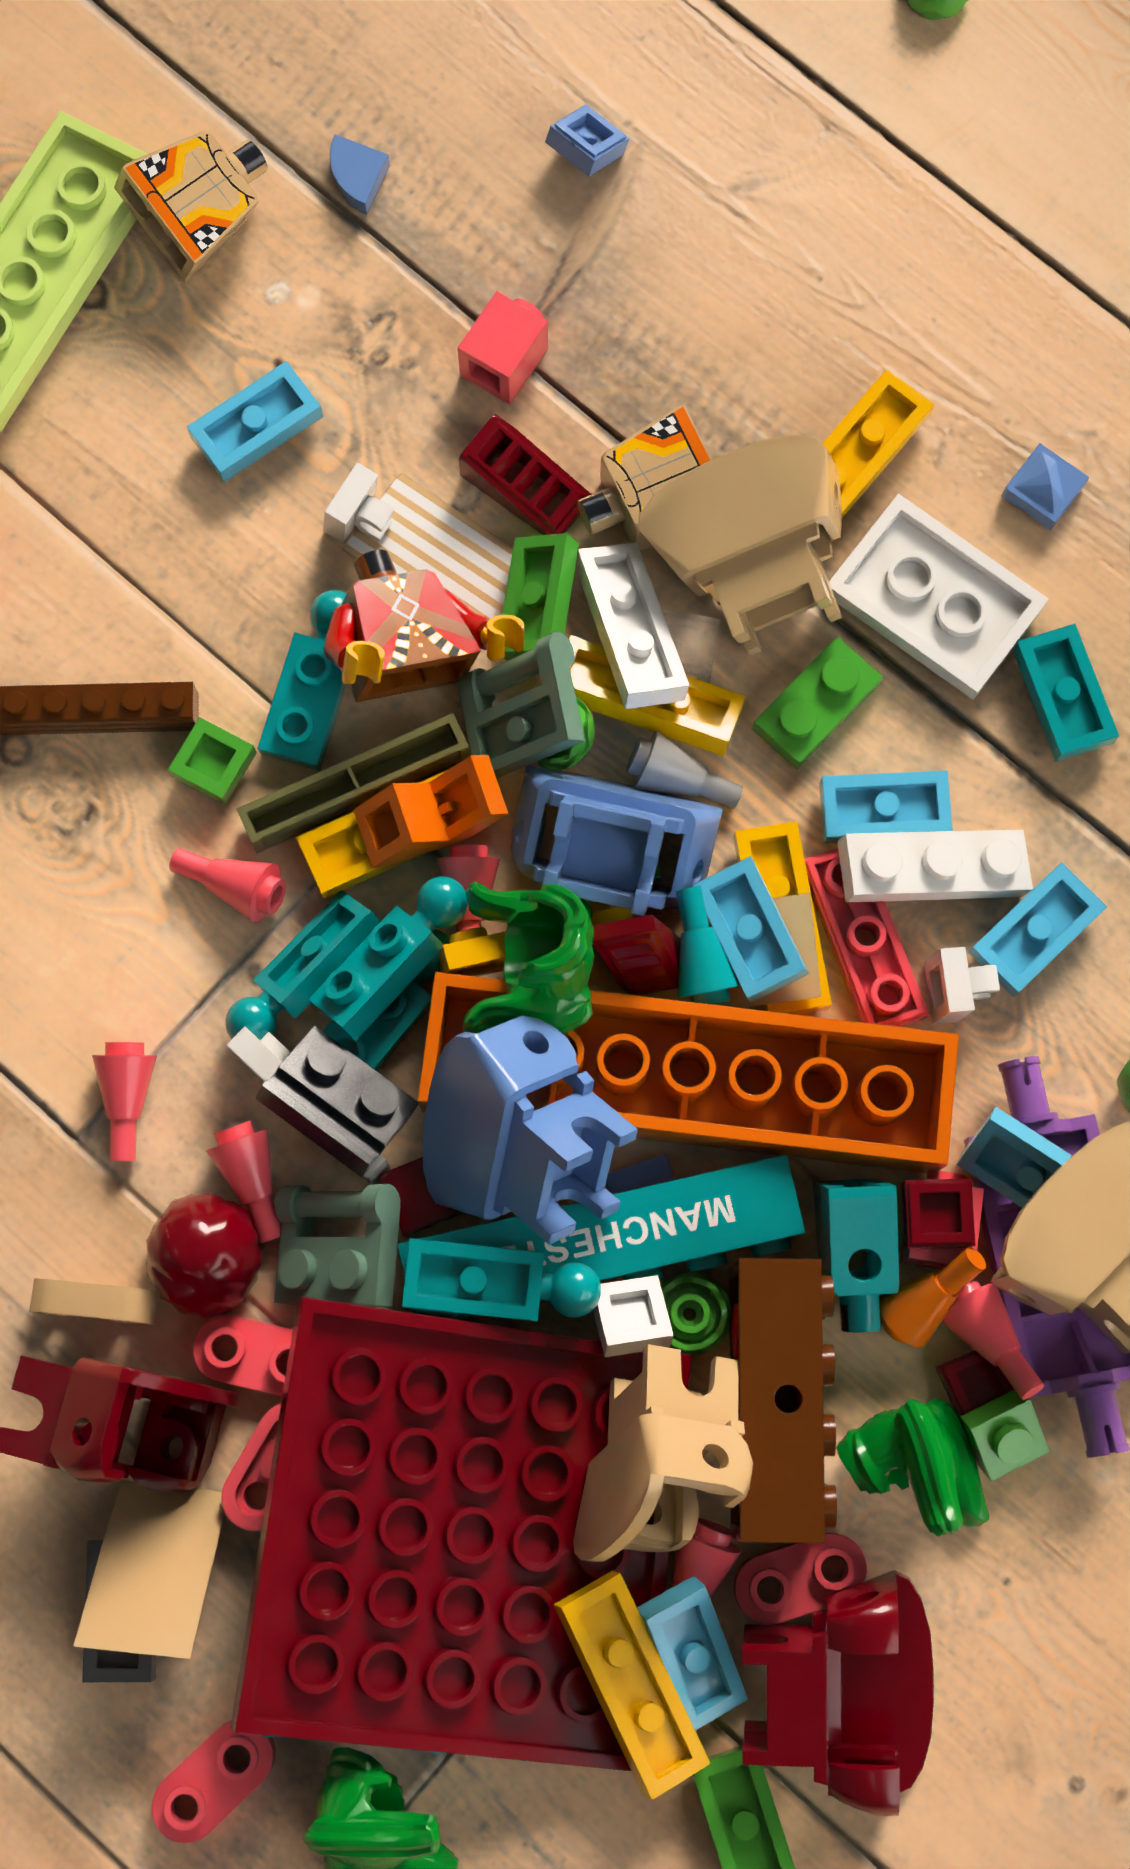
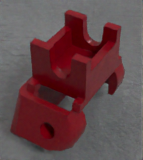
(89, 1414)
(849, 1693)

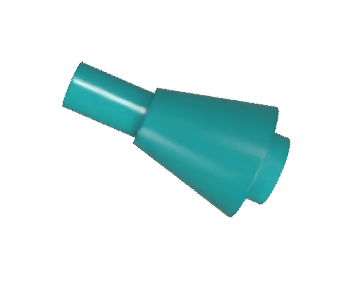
(703, 963)

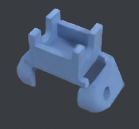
(610, 838)
(497, 1154)

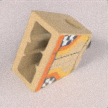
(192, 196)
(639, 470)

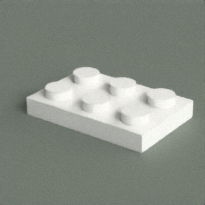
(936, 596)

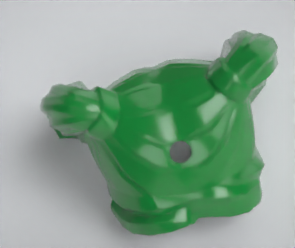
(545, 957)
(927, 1448)
(363, 1822)

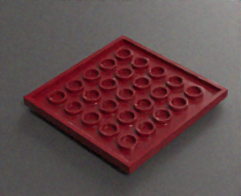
(426, 1537)

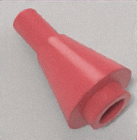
(466, 866)
(245, 885)
(123, 1083)
(246, 1166)
(984, 1325)
(706, 1555)

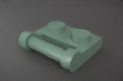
(531, 723)
(337, 1267)

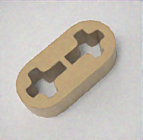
(93, 1301)

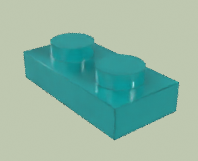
(1065, 692)

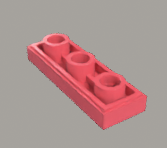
(874, 975)

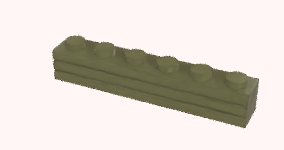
(353, 782)

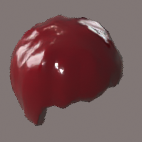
(203, 1255)

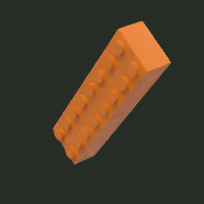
(746, 1076)

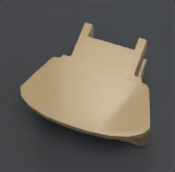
(747, 531)
(1075, 1239)
(658, 1455)

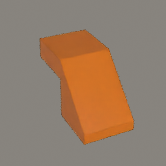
(430, 815)

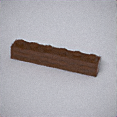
(98, 708)

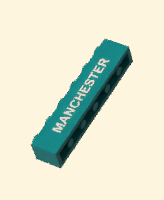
(659, 1225)

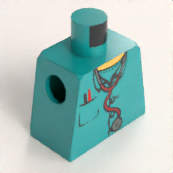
(853, 1218)

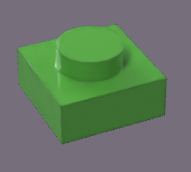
(212, 761)
(1005, 1434)

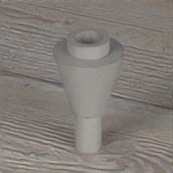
(668, 769)

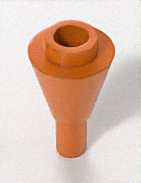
(922, 1303)

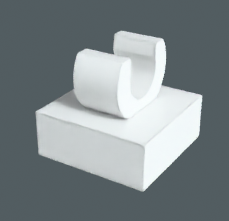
(357, 507)
(955, 986)
(632, 1316)

